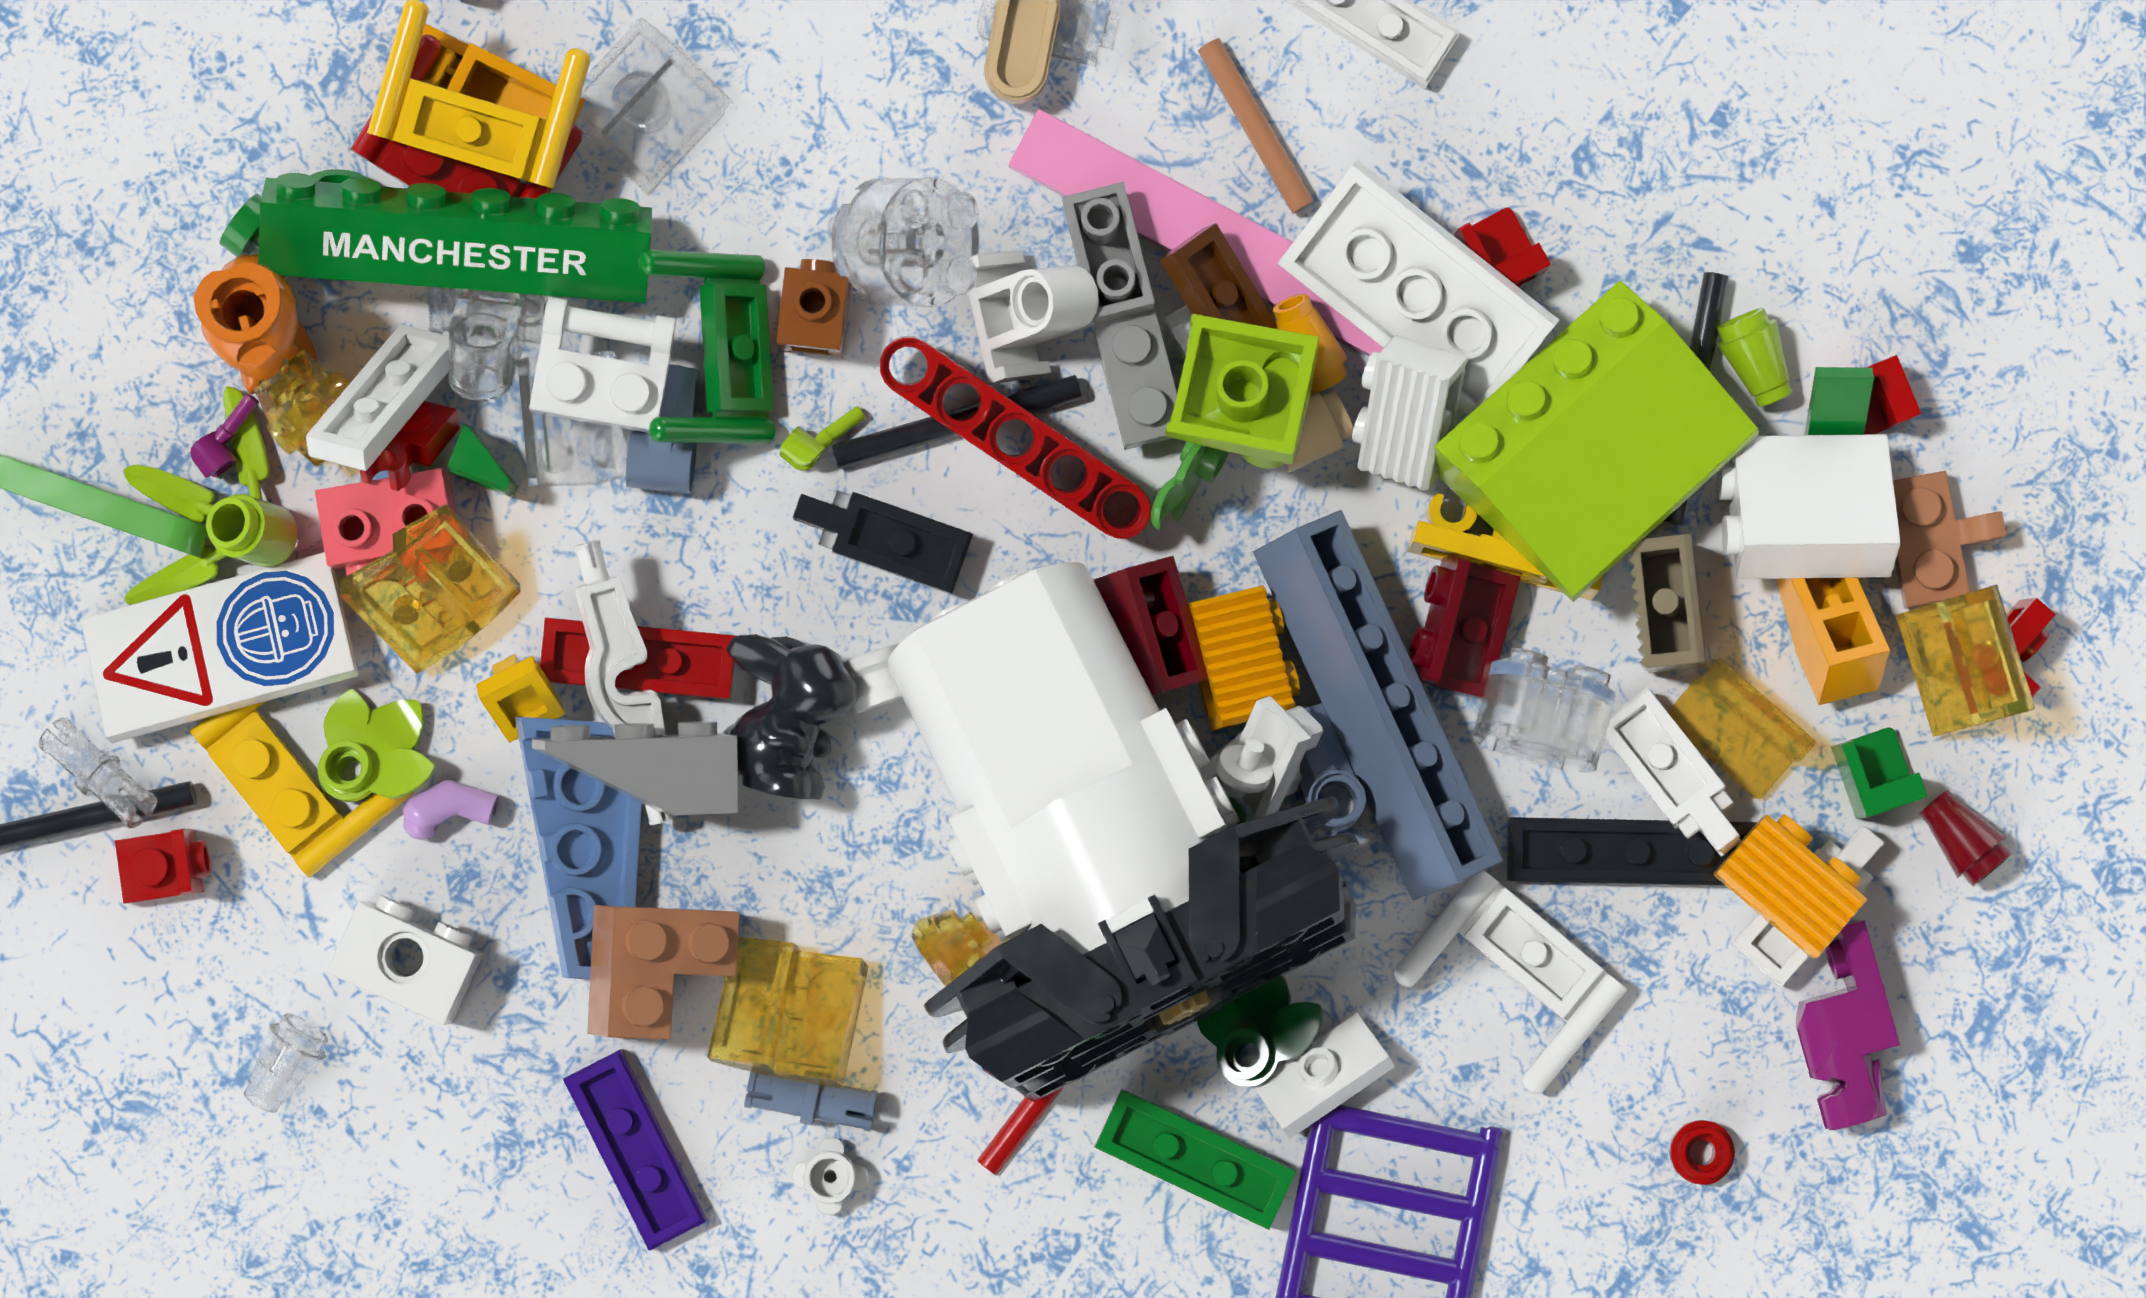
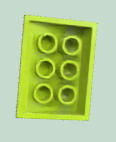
(1594, 441)

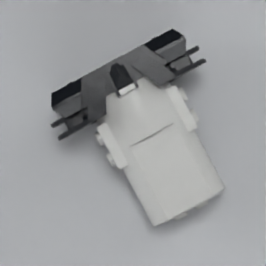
(1098, 840)

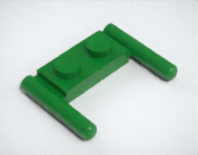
(733, 348)

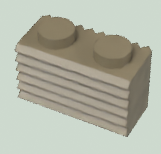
(1667, 604)

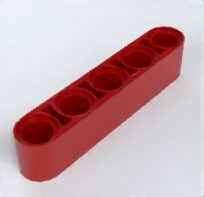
(1037, 459)

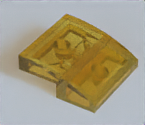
(430, 589)
(1965, 661)
(789, 1012)

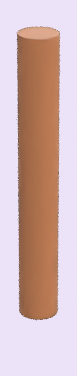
(1255, 126)

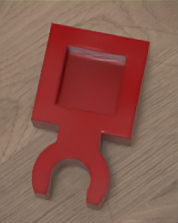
(416, 442)

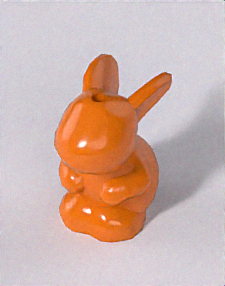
(250, 319)

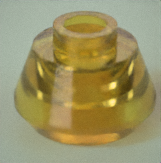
(950, 942)

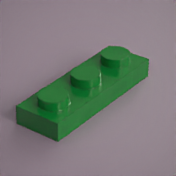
(1195, 1159)

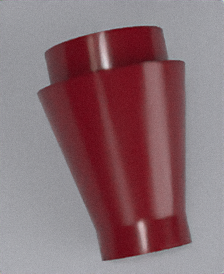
(1965, 838)

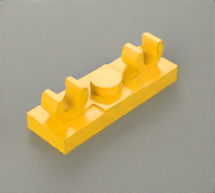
(1442, 539)

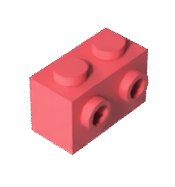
(362, 516)

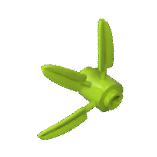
(236, 525)

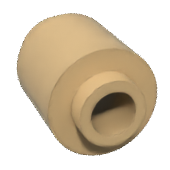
(1323, 430)

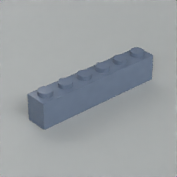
(1377, 705)

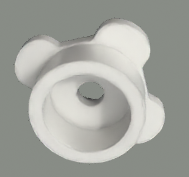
(848, 1176)

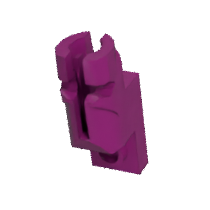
(1843, 1030)

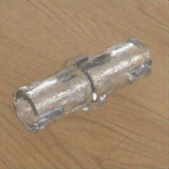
(97, 772)

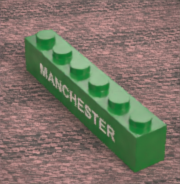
(454, 238)

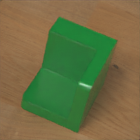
(1876, 773)

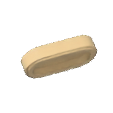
(1021, 48)

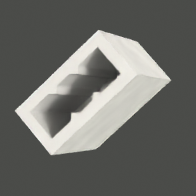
(1810, 507)

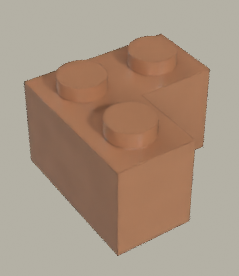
(636, 964)

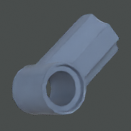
(663, 464)
(1329, 766)

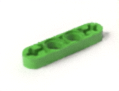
(102, 506)

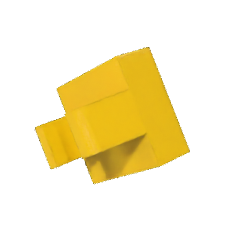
(518, 691)

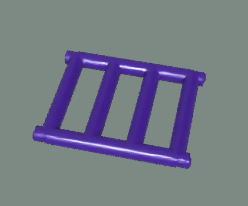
(1319, 1179)

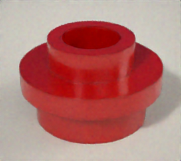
(1722, 1152)

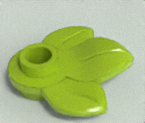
(382, 744)

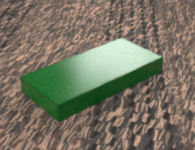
(1839, 401)

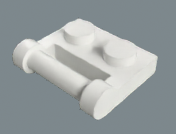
(598, 386)

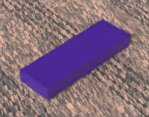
(635, 1149)

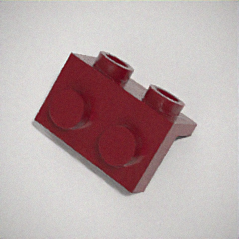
(1463, 625)

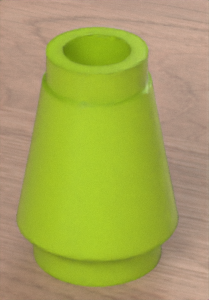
(1756, 355)

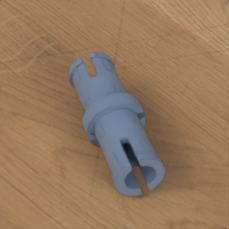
(812, 1101)

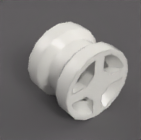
(873, 680)

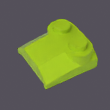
(1244, 390)

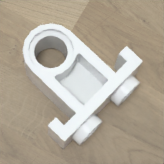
(1025, 309)

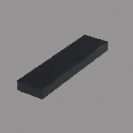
(1611, 852)

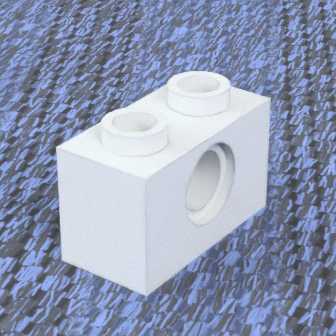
(367, 962)

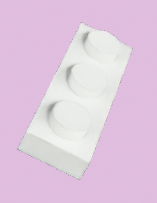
(381, 398)

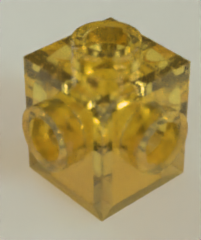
(297, 401)

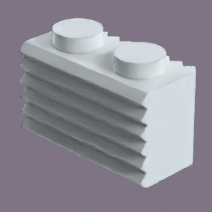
(1408, 410)

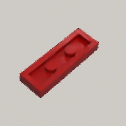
(675, 662)

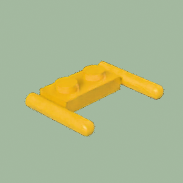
(469, 126)
(283, 790)

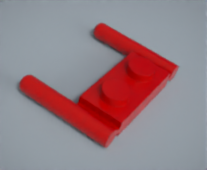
(416, 165)

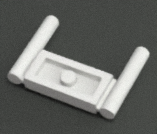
(1532, 956)

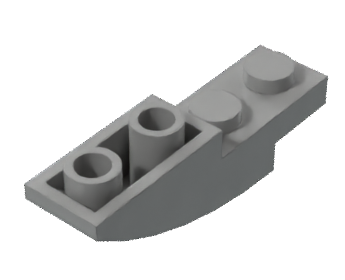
(1125, 315)

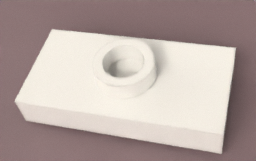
(1324, 1076)

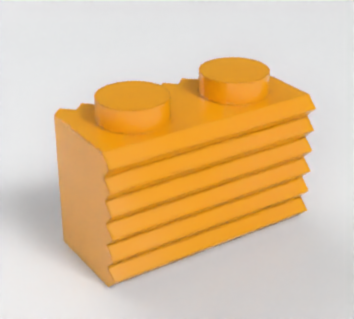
(1242, 655)
(1791, 884)

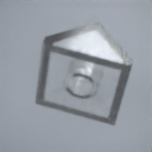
(648, 105)

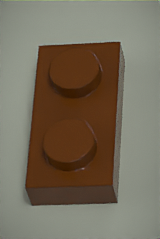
(1214, 280)

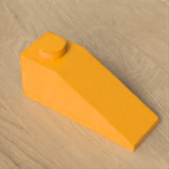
(1834, 636)

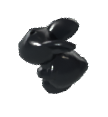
(784, 733)

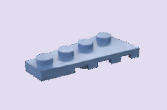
(584, 842)

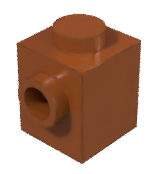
(814, 309)

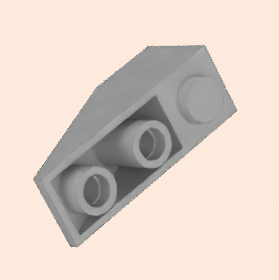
(669, 773)

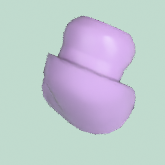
(442, 801)

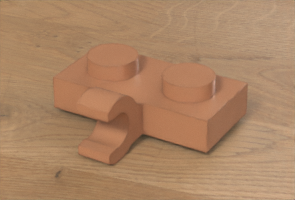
(1931, 539)

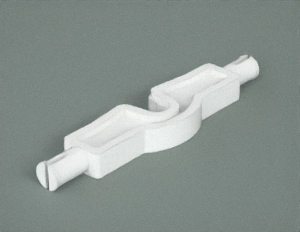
(613, 648)

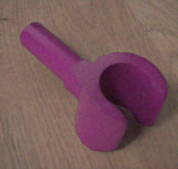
(211, 452)

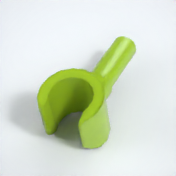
(804, 451)

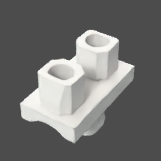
(1268, 756)

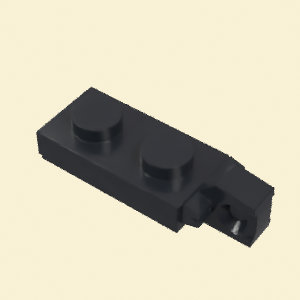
(888, 538)

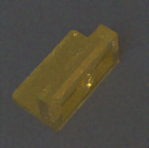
(1739, 728)

